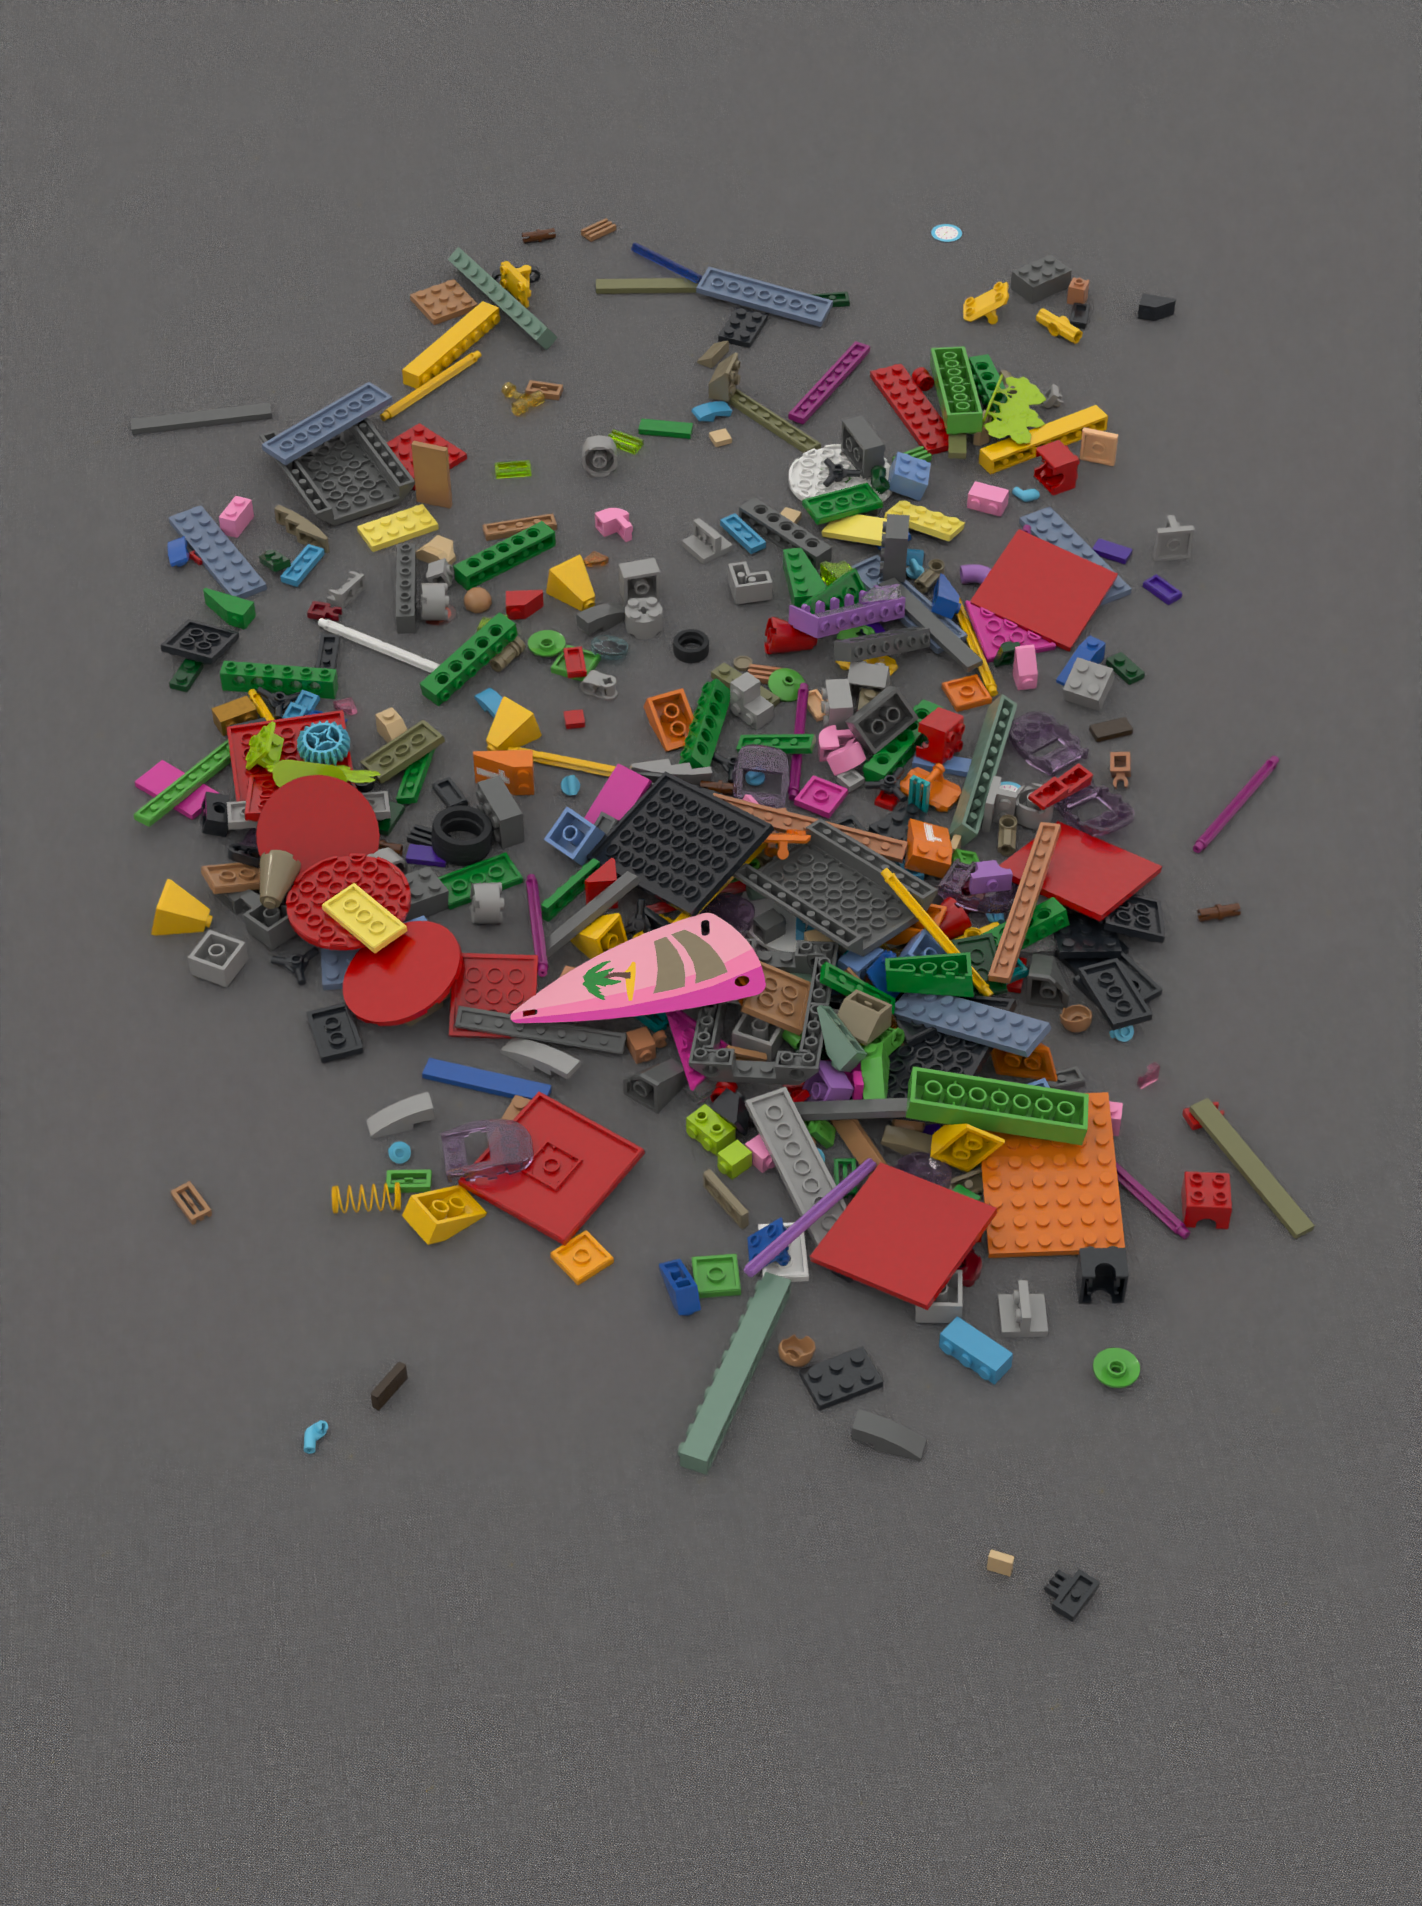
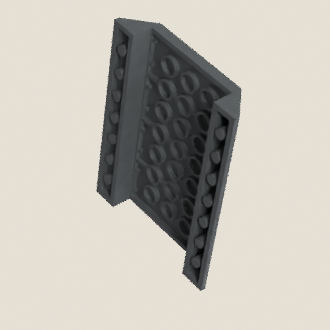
(348, 475)
(839, 889)

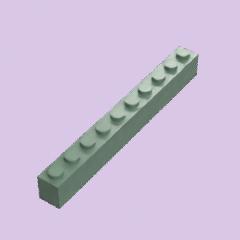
(502, 298)
(983, 769)
(735, 1373)

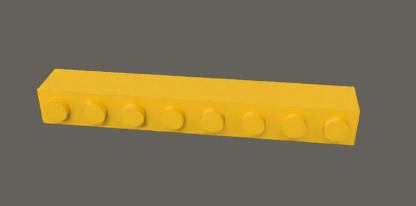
(451, 345)
(1066, 429)

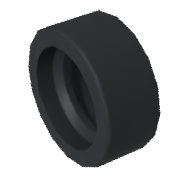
(691, 655)

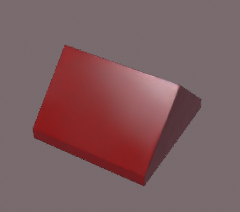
(600, 881)

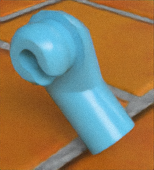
(1026, 495)
(313, 1434)

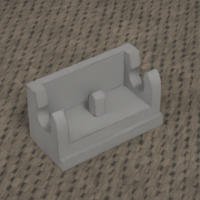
(348, 591)

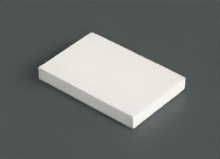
(797, 1267)

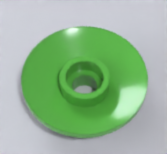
(546, 643)
(786, 691)
(1116, 1360)

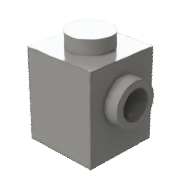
(440, 572)

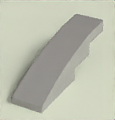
(681, 771)
(540, 1056)

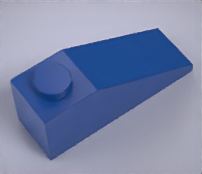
(945, 598)
(1090, 649)
(681, 1287)

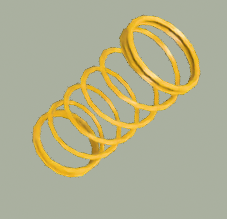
(336, 1195)

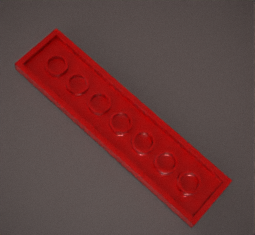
(912, 407)

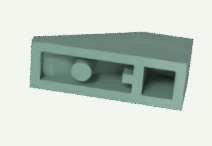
(839, 1042)

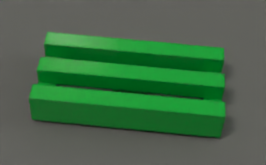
(844, 1161)

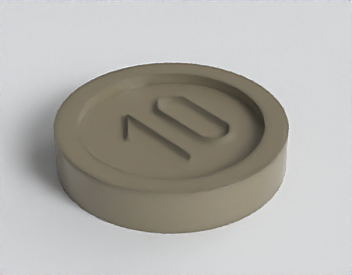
(742, 663)

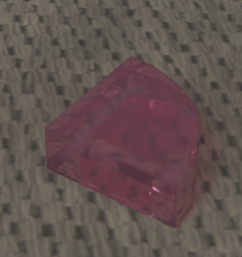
(346, 705)
(1150, 1076)

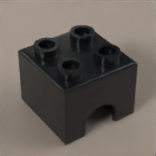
(1102, 1270)

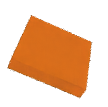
(966, 693)

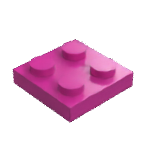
(821, 796)

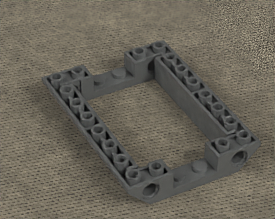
(789, 1067)

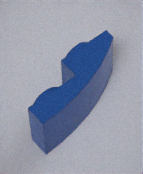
(178, 552)

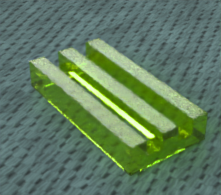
(626, 441)
(512, 469)

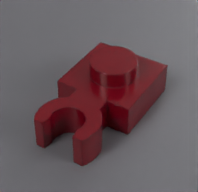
(323, 610)

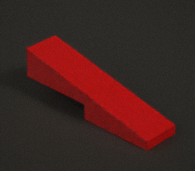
(1062, 787)

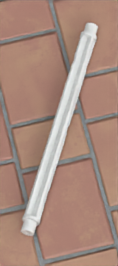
(378, 645)

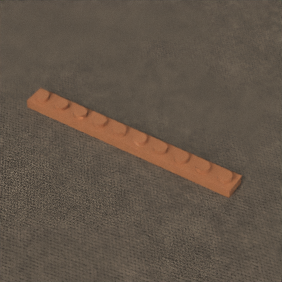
(782, 820)
(1024, 903)

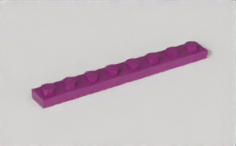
(829, 382)

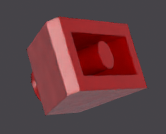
(523, 603)

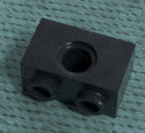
(215, 814)

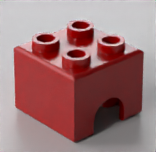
(1059, 467)
(944, 735)
(1206, 1197)

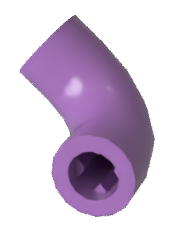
(973, 573)

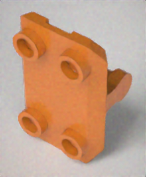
(942, 792)
(792, 836)

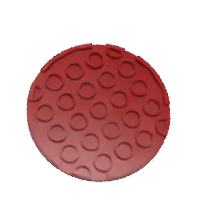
(317, 820)
(331, 876)
(403, 976)

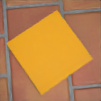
(582, 1257)

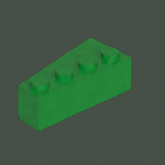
(800, 576)
(931, 974)

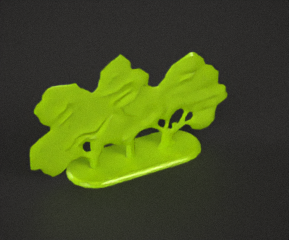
(1015, 412)
(289, 770)

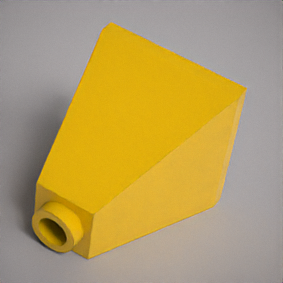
(571, 584)
(512, 727)
(179, 912)
(601, 935)

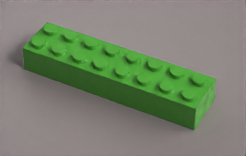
(956, 390)
(997, 1105)

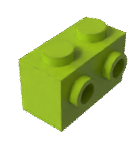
(710, 1129)

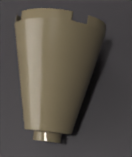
(277, 875)

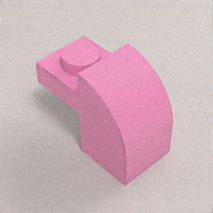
(612, 521)
(831, 740)
(846, 757)

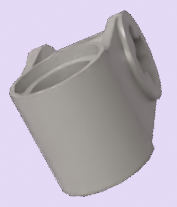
(599, 685)

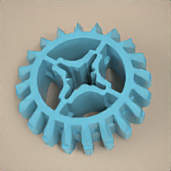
(321, 738)

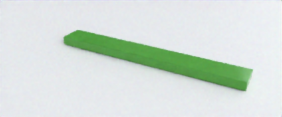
(184, 786)

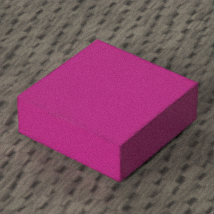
(858, 1085)

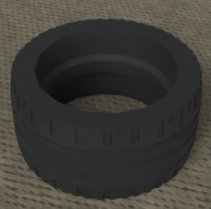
(461, 819)

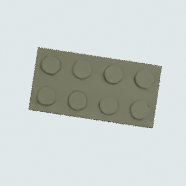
(403, 751)

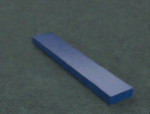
(482, 1080)

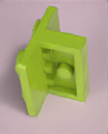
(264, 747)

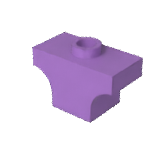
(990, 878)

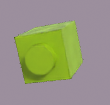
(734, 1159)

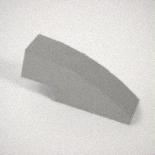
(401, 1116)

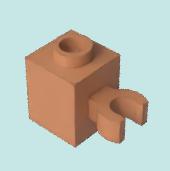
(1078, 291)
(1120, 767)
(643, 1045)

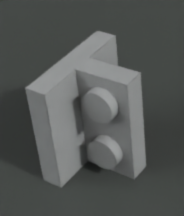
(1173, 541)
(706, 542)
(998, 803)
(1022, 1313)

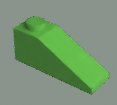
(875, 1071)

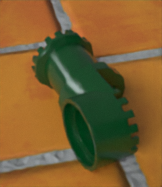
(878, 479)

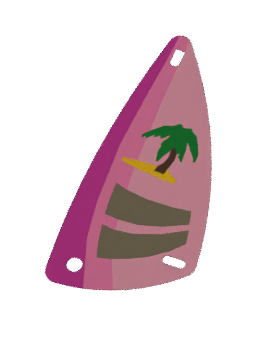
(653, 975)

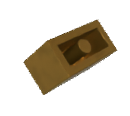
(233, 712)

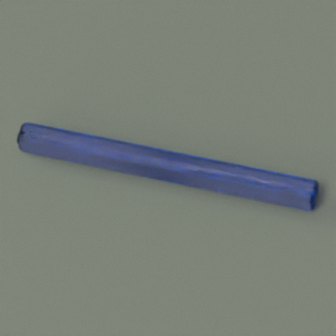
(673, 266)

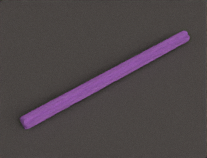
(809, 1217)

